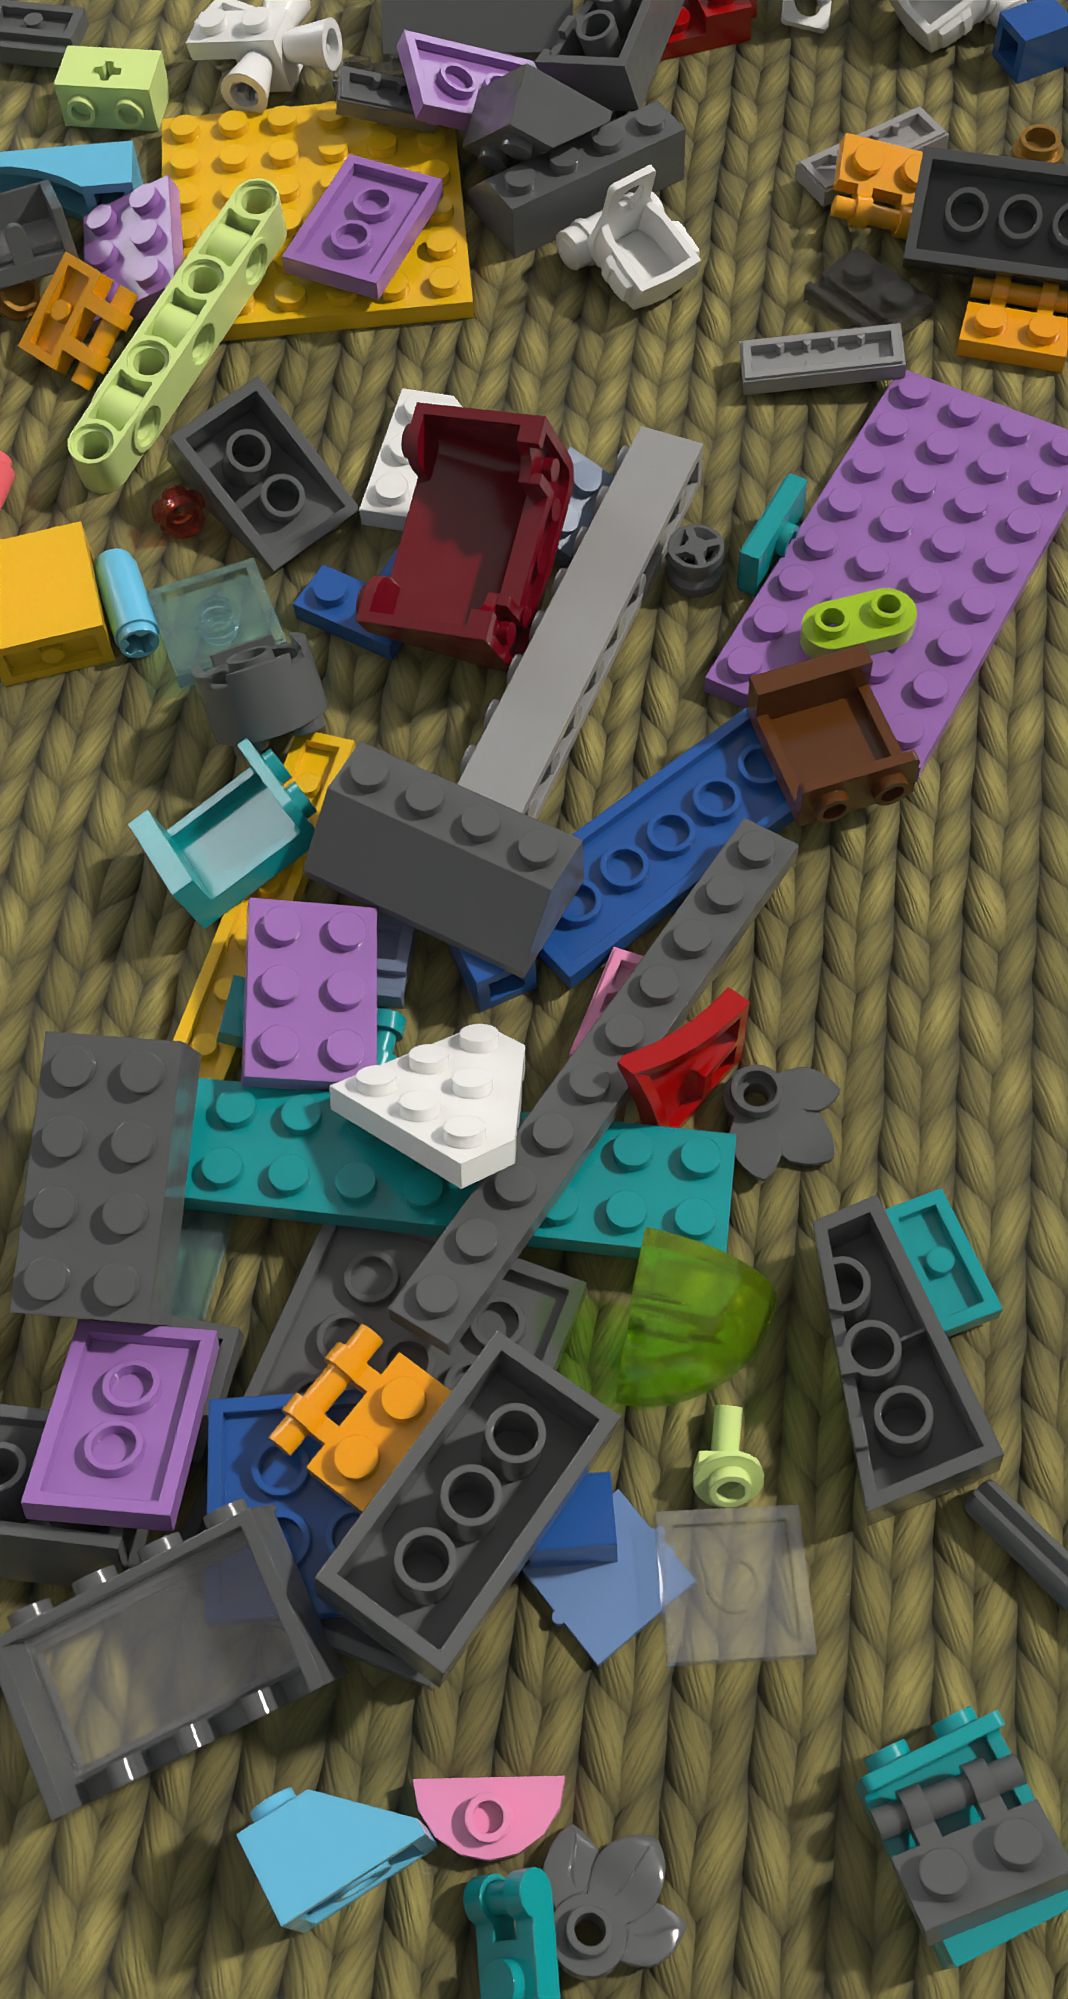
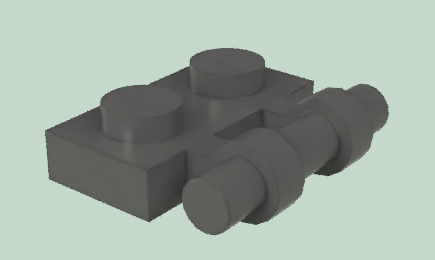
(980, 1869)

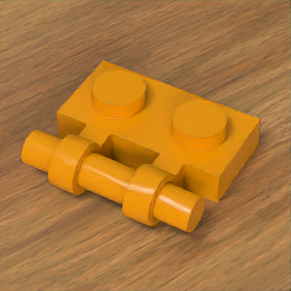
(878, 173)
(66, 315)
(1016, 335)
(375, 1433)

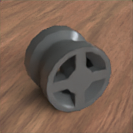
(699, 546)

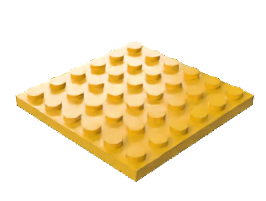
(301, 155)

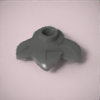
(786, 1125)
(617, 1894)

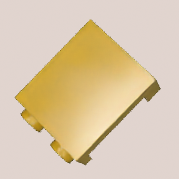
(49, 606)

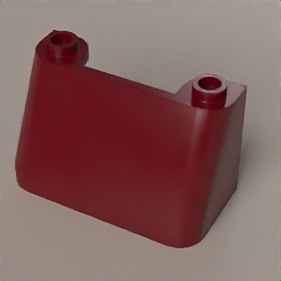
(474, 534)

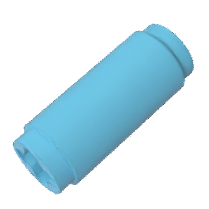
(126, 603)

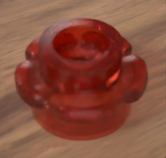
(182, 523)

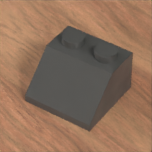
(527, 116)

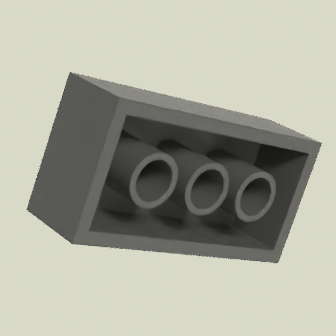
(990, 218)
(106, 1179)
(466, 1508)

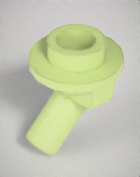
(725, 1467)

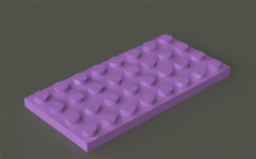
(931, 502)

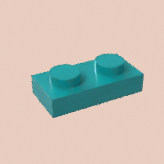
(944, 1262)

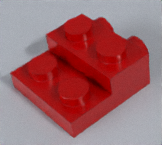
(710, 25)

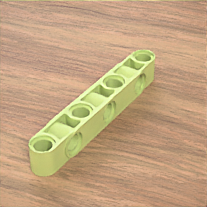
(178, 337)

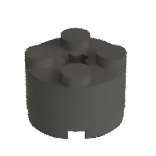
(262, 691)

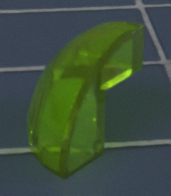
(690, 1320)

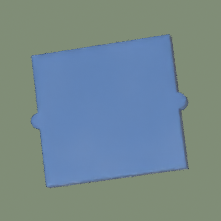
(606, 1601)

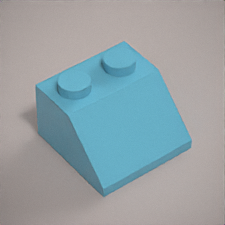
(326, 1852)

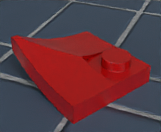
(687, 1065)

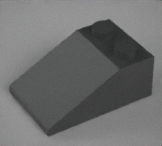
(260, 476)

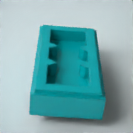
(772, 534)

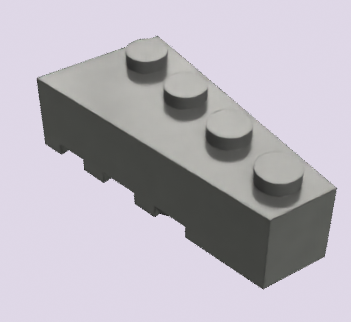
(612, 49)
(901, 1383)

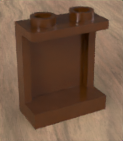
(829, 737)

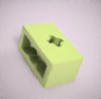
(112, 88)

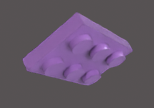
(447, 76)
(363, 226)
(137, 243)
(308, 994)
(122, 1426)

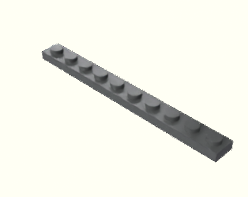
(590, 1090)

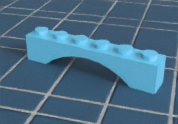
(78, 173)

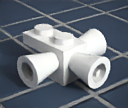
(267, 48)

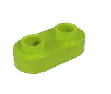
(859, 622)

